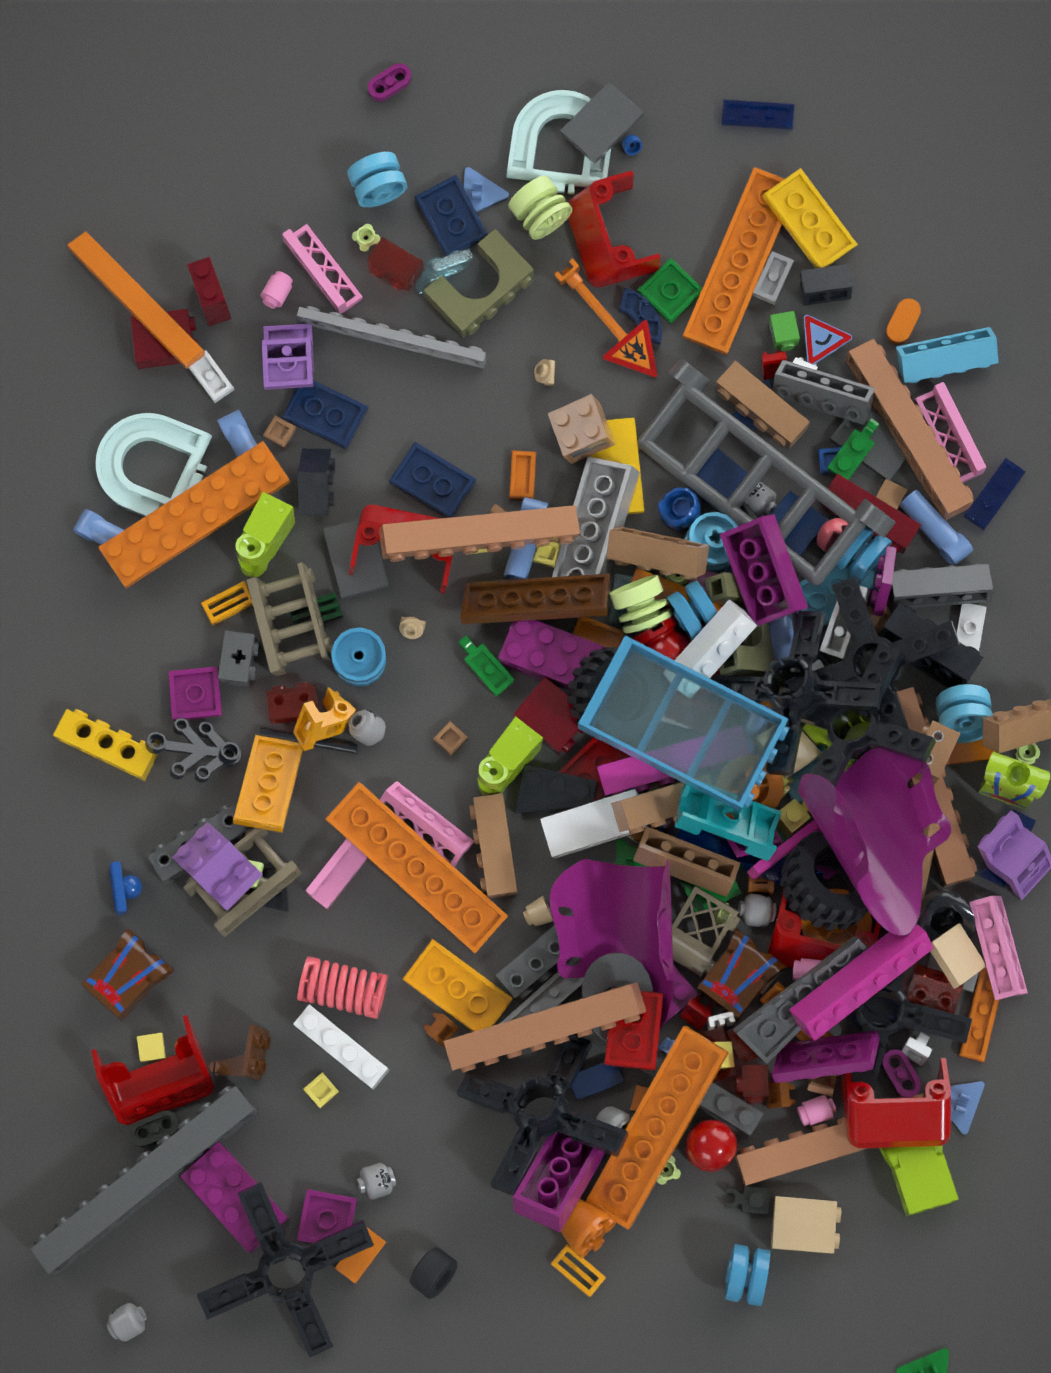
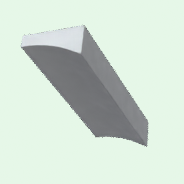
(600, 506)

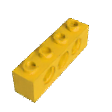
(68, 733)

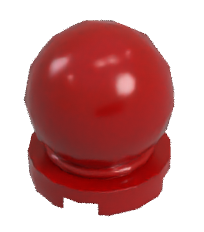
(664, 639)
(711, 1145)

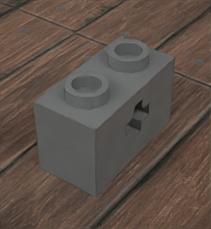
(234, 645)

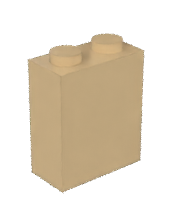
(805, 1225)

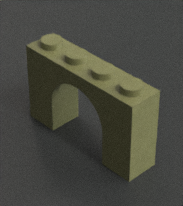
(466, 313)
(757, 650)

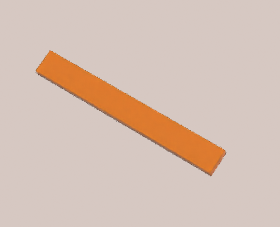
(136, 300)

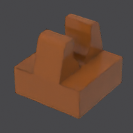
(441, 1029)
(779, 1095)

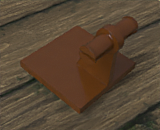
(251, 1064)

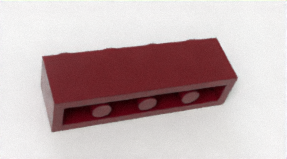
(904, 528)

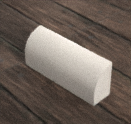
(584, 826)

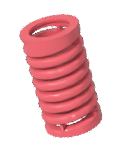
(337, 994)

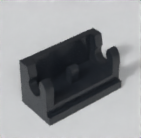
(826, 284)

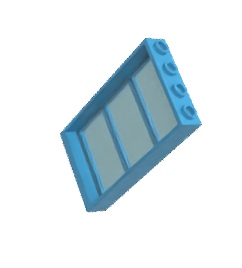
(683, 724)

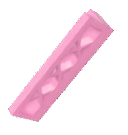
(315, 270)
(956, 426)
(427, 821)
(336, 874)
(998, 947)

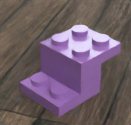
(288, 356)
(1015, 854)
(217, 866)

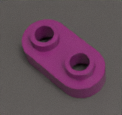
(388, 82)
(902, 1073)

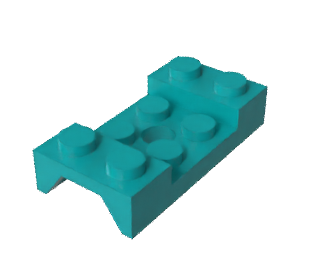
(750, 827)

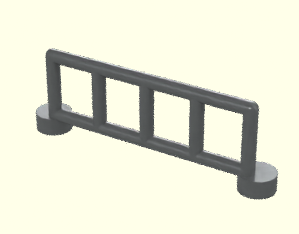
(690, 388)

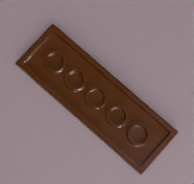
(536, 599)

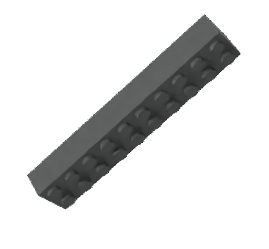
(144, 1181)

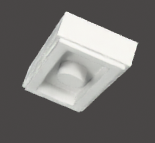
(211, 378)
(971, 624)

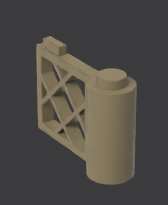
(693, 952)

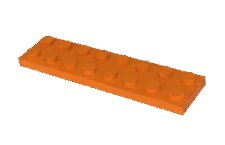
(736, 267)
(193, 514)
(416, 867)
(657, 1126)

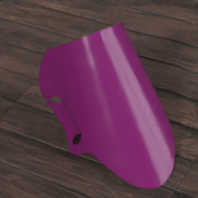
(877, 831)
(616, 913)

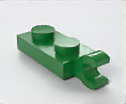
(853, 451)
(486, 666)

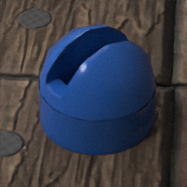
(636, 148)

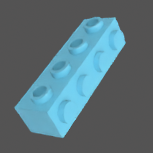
(947, 355)

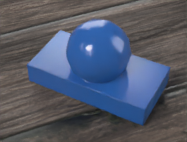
(123, 887)

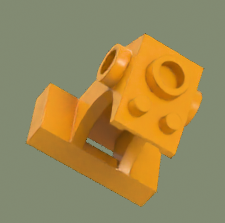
(323, 724)

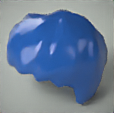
(679, 508)

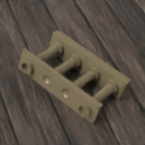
(266, 614)
(266, 890)

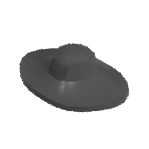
(614, 972)

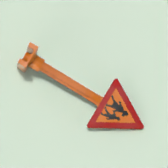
(633, 349)

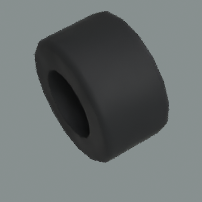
(433, 1273)

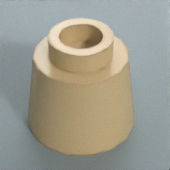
(538, 912)

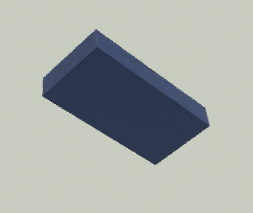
(596, 1080)

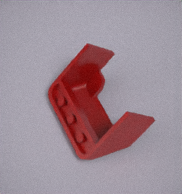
(601, 261)
(370, 522)
(789, 945)
(156, 1085)
(898, 1120)

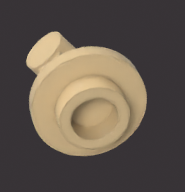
(545, 372)
(411, 627)

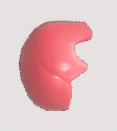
(830, 532)

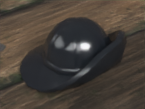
(942, 911)

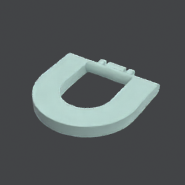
(525, 135)
(147, 428)

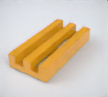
(242, 606)
(561, 1256)

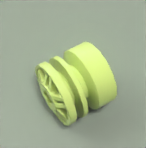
(540, 207)
(641, 604)

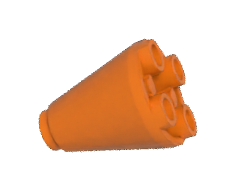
(586, 1228)

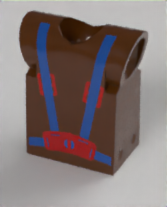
(126, 975)
(739, 976)

